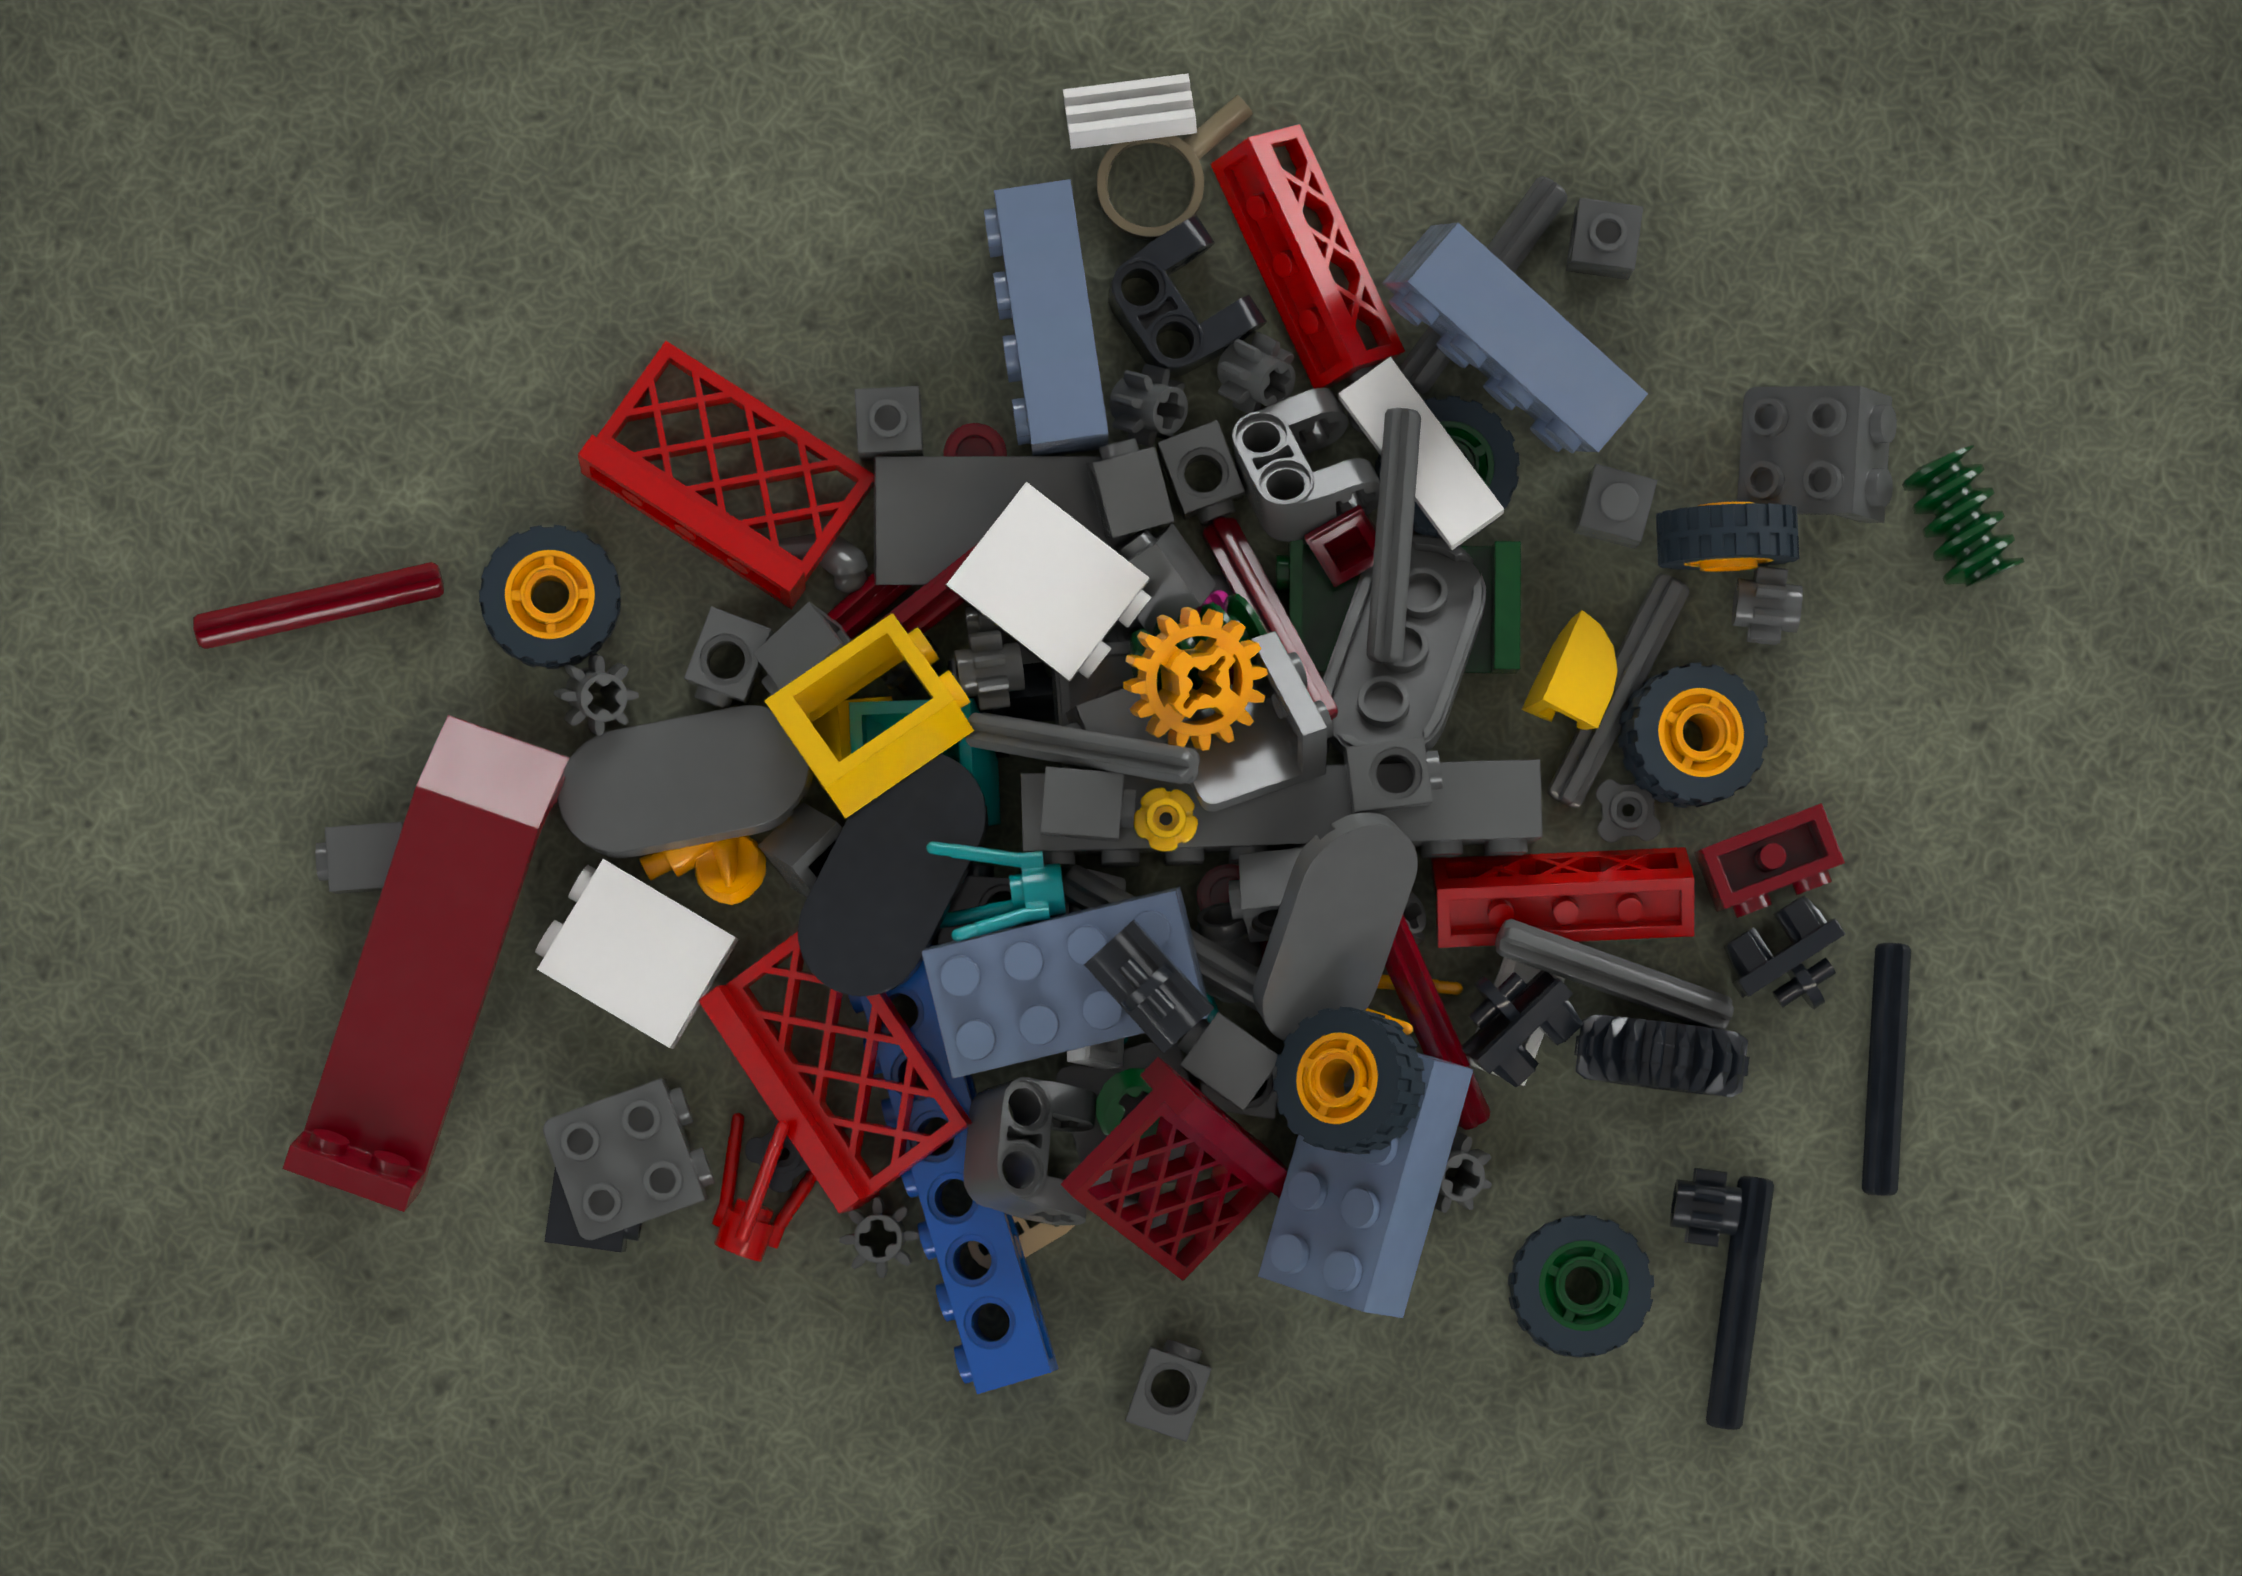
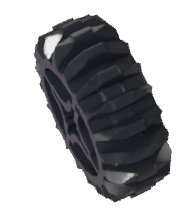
(1662, 1055)

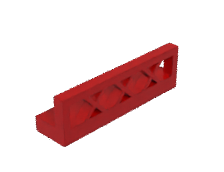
(1297, 257)
(1565, 894)

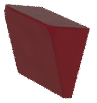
(1344, 545)

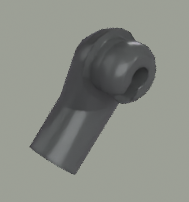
(841, 560)

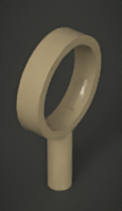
(1191, 149)

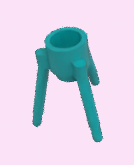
(1034, 893)

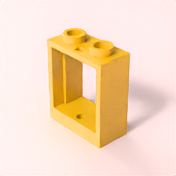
(896, 750)

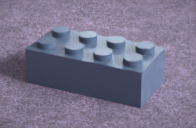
(1050, 318)
(1513, 340)
(1028, 988)
(1360, 1221)

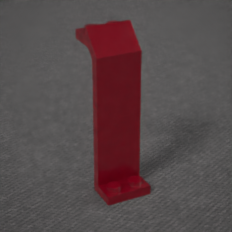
(427, 963)

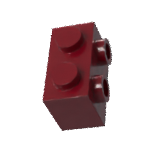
(1769, 857)

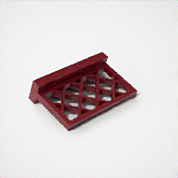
(1210, 1141)

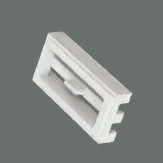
(1129, 111)

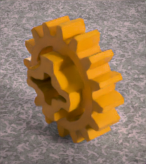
(1177, 696)

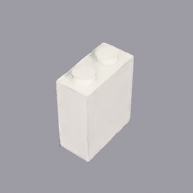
(1051, 584)
(634, 952)

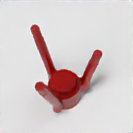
(747, 1226)

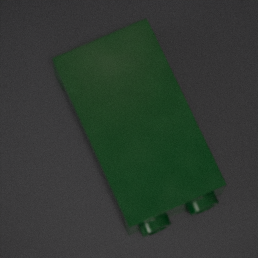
(1320, 608)

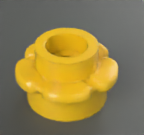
(1161, 836)

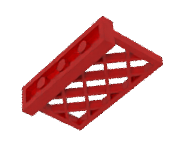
(698, 520)
(795, 1099)

